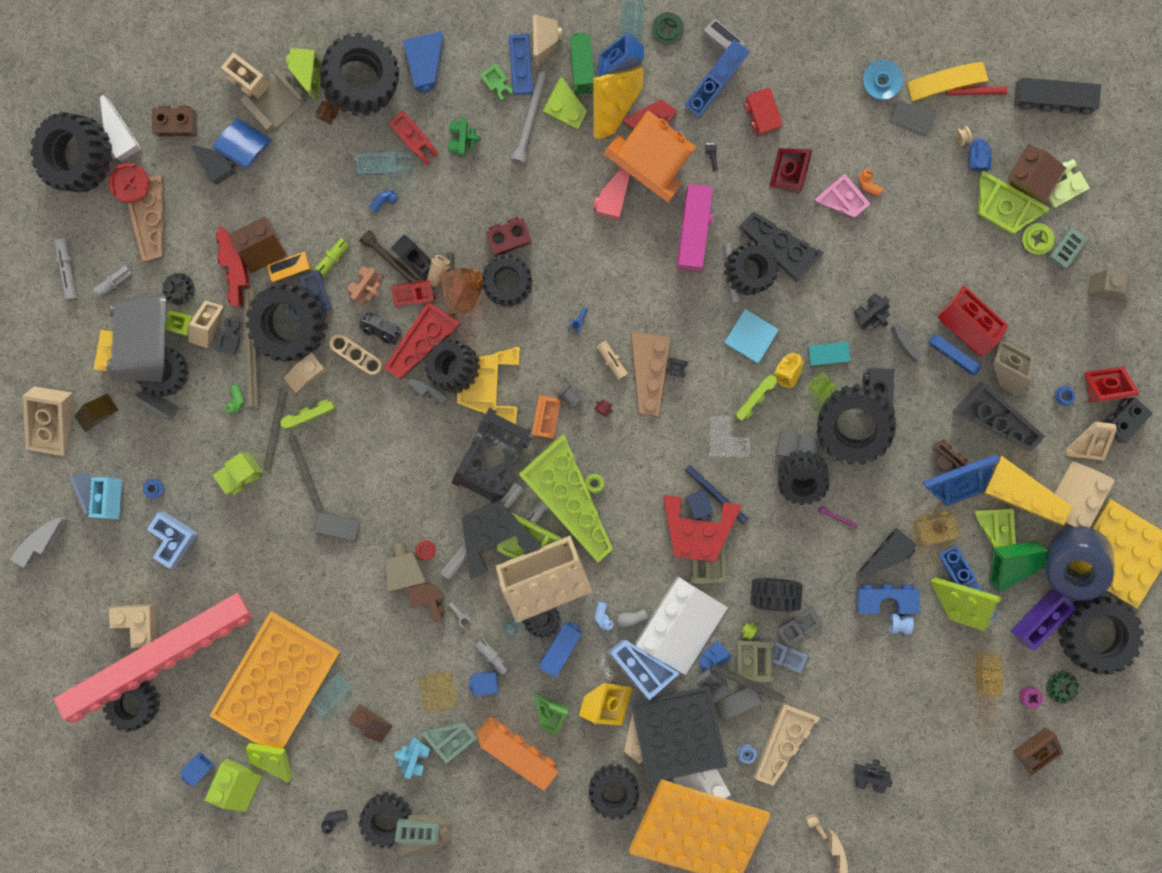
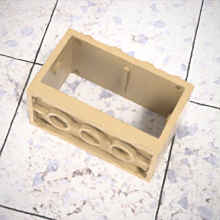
(543, 579)

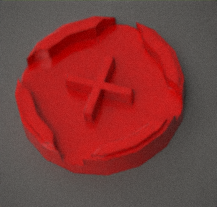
(129, 183)

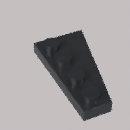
(792, 254)

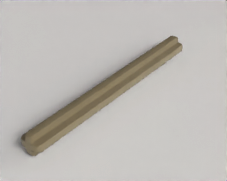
(250, 355)

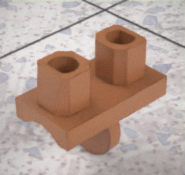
(367, 286)

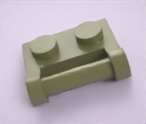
(714, 572)
(749, 660)

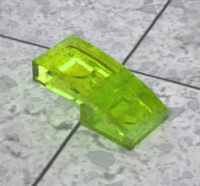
(822, 387)

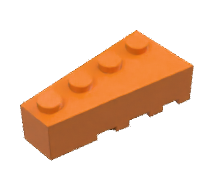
(516, 753)

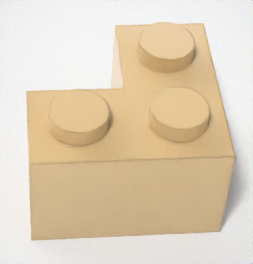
(140, 620)

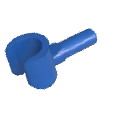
(577, 323)

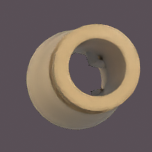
(438, 266)

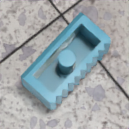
(105, 498)

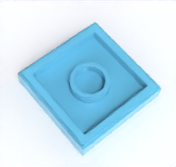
(751, 336)

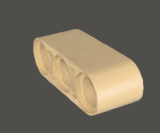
(347, 351)

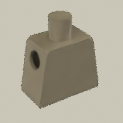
(403, 569)

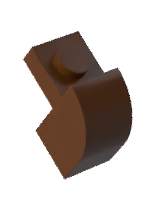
(430, 594)

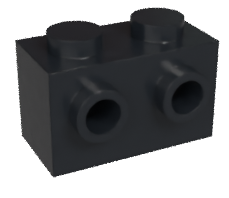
(1128, 418)

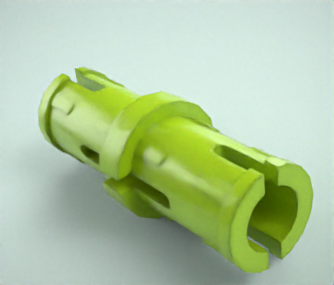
(332, 256)

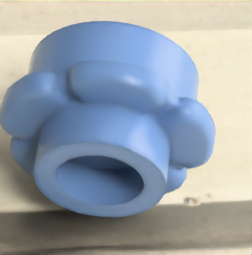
(747, 759)

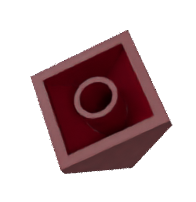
(790, 169)

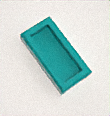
(829, 353)

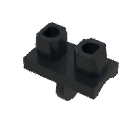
(876, 315)
(873, 774)

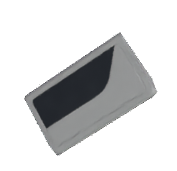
(720, 35)

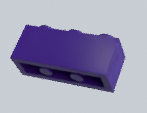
(1042, 620)

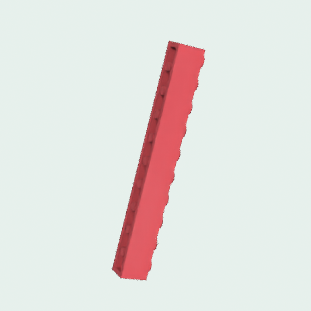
(153, 658)

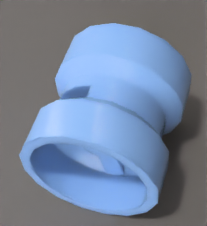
(902, 624)

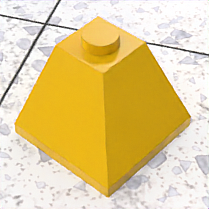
(606, 704)

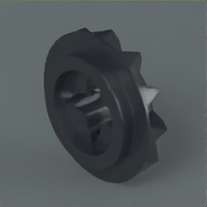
(187, 288)

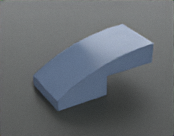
(789, 657)

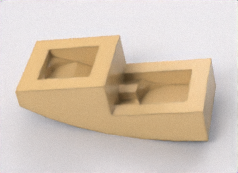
(836, 849)

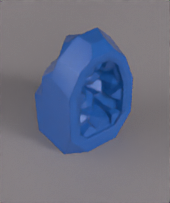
(979, 156)
(714, 654)

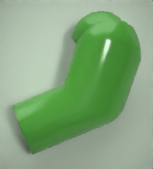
(237, 400)

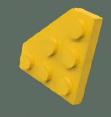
(613, 98)

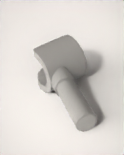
(458, 613)

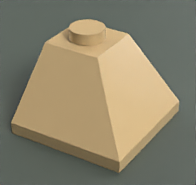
(545, 37)

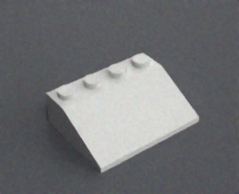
(681, 625)

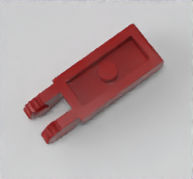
(412, 135)

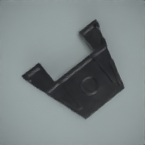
(490, 527)

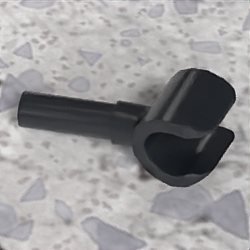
(711, 148)

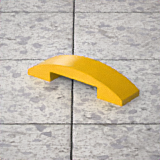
(947, 80)

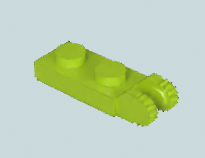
(756, 397)
(306, 414)

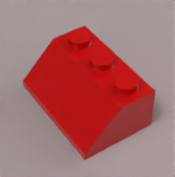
(973, 321)

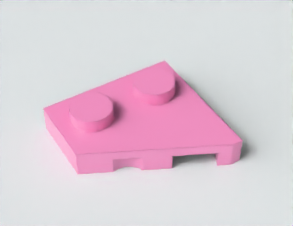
(844, 197)

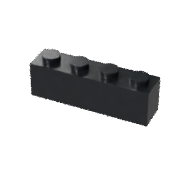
(1057, 95)

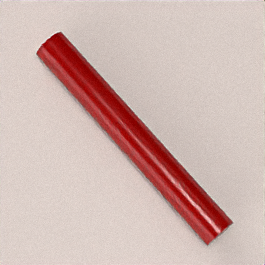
(999, 90)

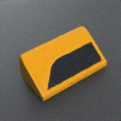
(289, 267)

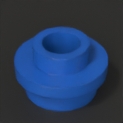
(1070, 393)
(158, 491)

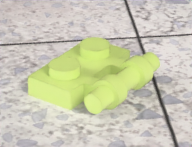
(1068, 188)

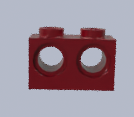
(510, 242)

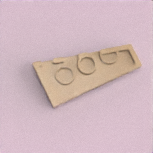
(783, 742)

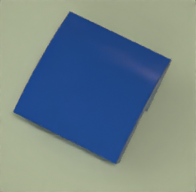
(241, 143)

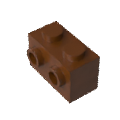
(174, 121)

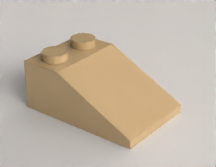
(47, 420)

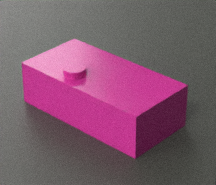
(694, 228)

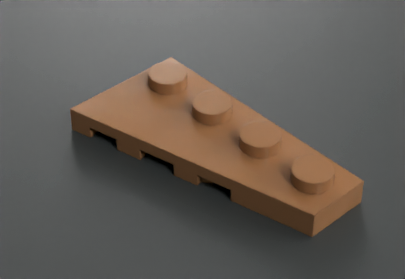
(148, 221)
(650, 364)

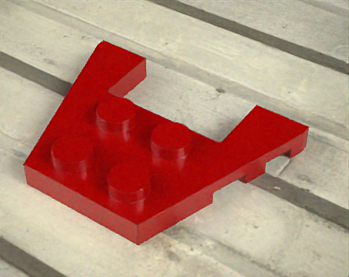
(698, 538)

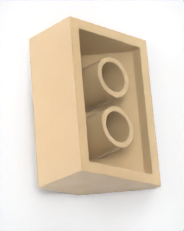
(1085, 492)

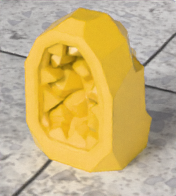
(789, 370)

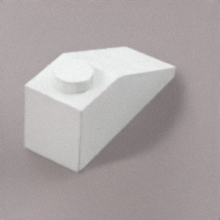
(122, 140)

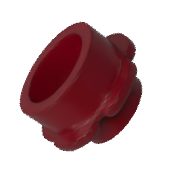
(603, 408)

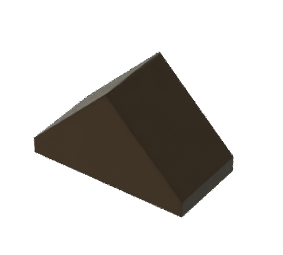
(95, 412)

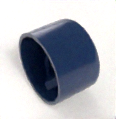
(1082, 545)

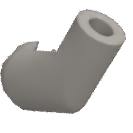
(629, 619)

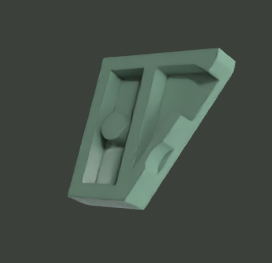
(450, 739)

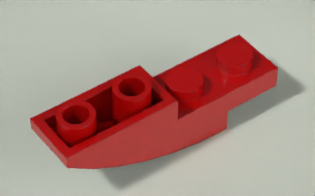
(229, 259)

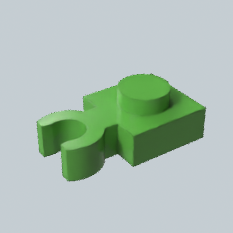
(495, 80)

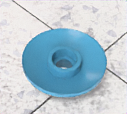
(889, 72)

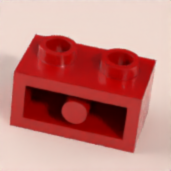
(763, 112)

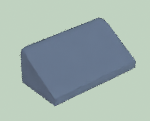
(81, 485)

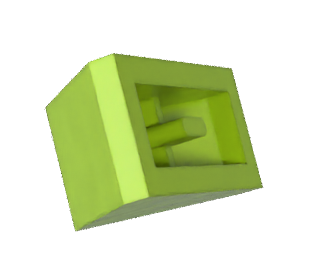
(178, 322)

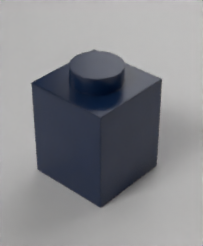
(699, 505)

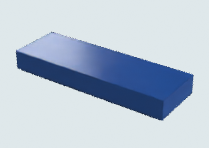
(520, 64)

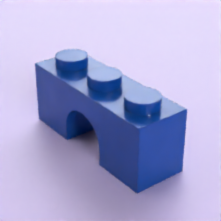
(905, 598)

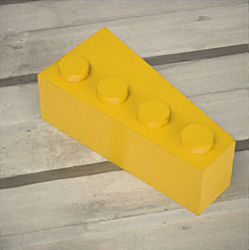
(1021, 491)

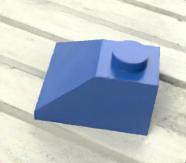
(621, 55)

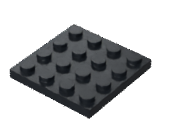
(678, 734)

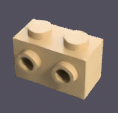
(245, 75)

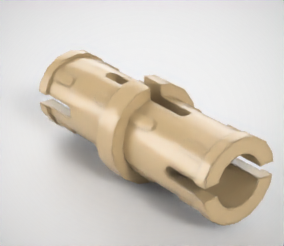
(612, 360)

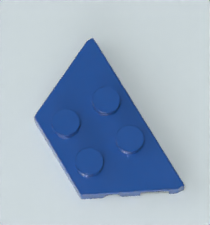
(962, 482)

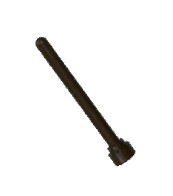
(370, 241)

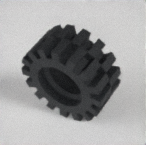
(547, 629)

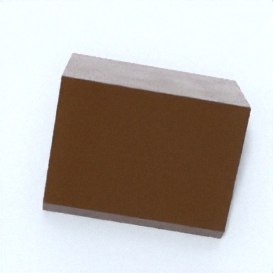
(1039, 751)

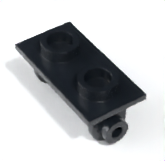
(372, 325)

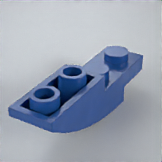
(717, 78)
(958, 569)

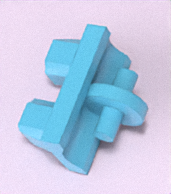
(408, 756)

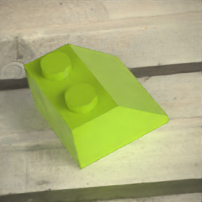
(306, 68)
(233, 786)

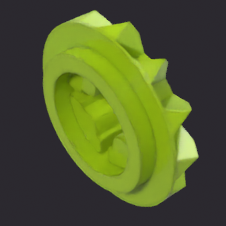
(1046, 236)

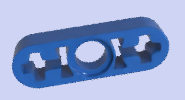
(958, 357)

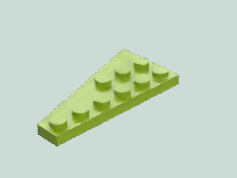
(562, 488)

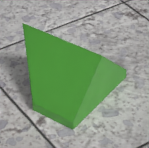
(550, 713)

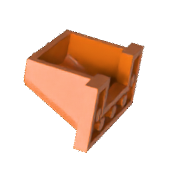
(652, 154)

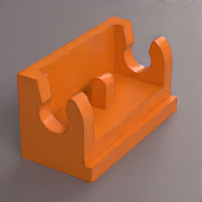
(546, 417)

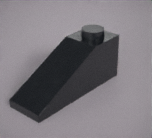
(892, 551)

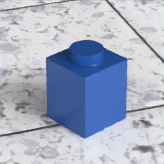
(484, 683)
(196, 769)

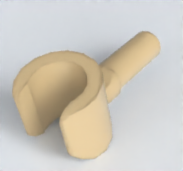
(813, 821)

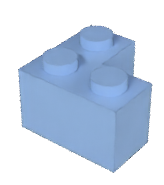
(175, 537)

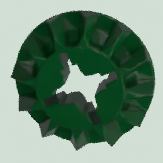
(672, 21)
(1053, 687)

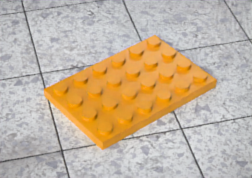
(275, 682)
(698, 830)

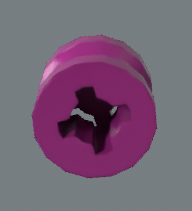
(1026, 695)

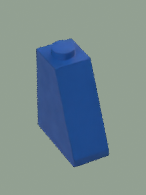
(424, 59)
(560, 648)

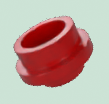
(426, 550)

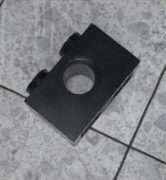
(884, 378)

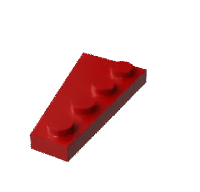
(427, 330)

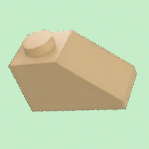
(205, 324)
(305, 372)

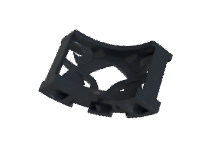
(467, 469)

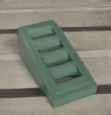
(1056, 259)
(408, 839)

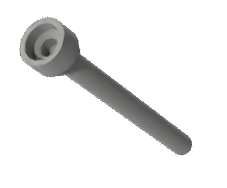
(520, 152)

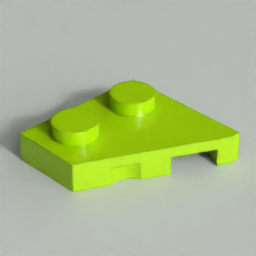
(565, 106)
(997, 526)
(270, 759)

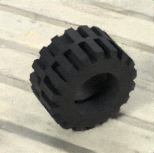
(765, 262)
(507, 263)
(439, 362)
(176, 380)
(803, 490)
(776, 594)
(126, 721)
(382, 803)
(620, 807)

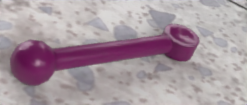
(822, 510)

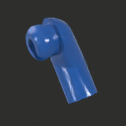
(381, 198)

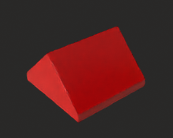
(1109, 384)

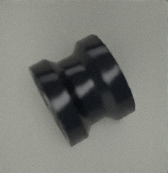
(676, 367)

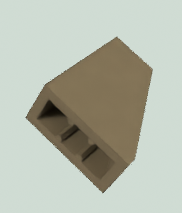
(1110, 285)

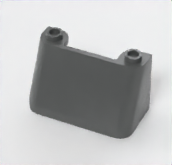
(138, 339)

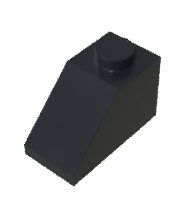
(215, 164)
(412, 256)

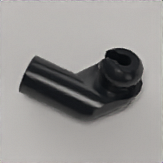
(330, 820)

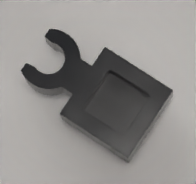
(228, 340)

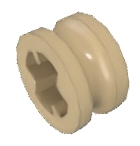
(963, 136)

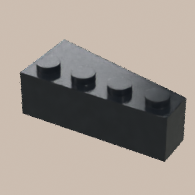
(995, 414)

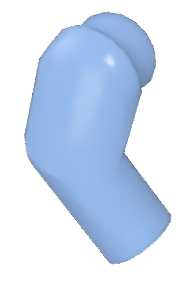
(601, 618)

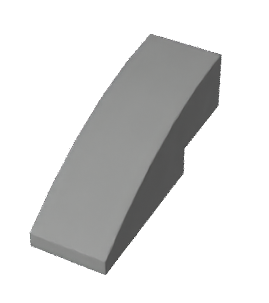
(38, 542)

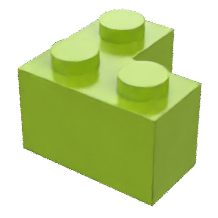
(238, 472)

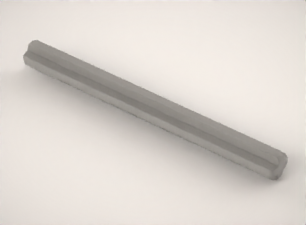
(461, 555)

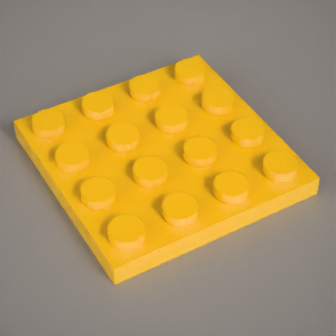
(1136, 552)

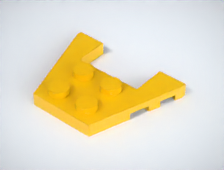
(483, 392)

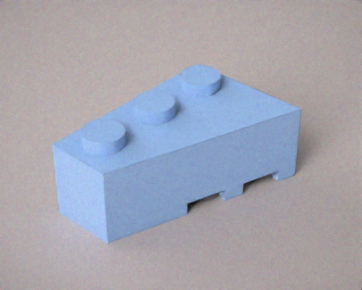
(642, 669)

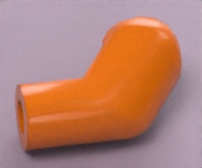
(867, 184)

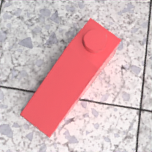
(612, 196)

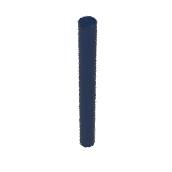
(712, 490)

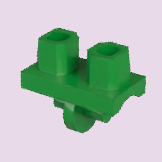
(461, 127)

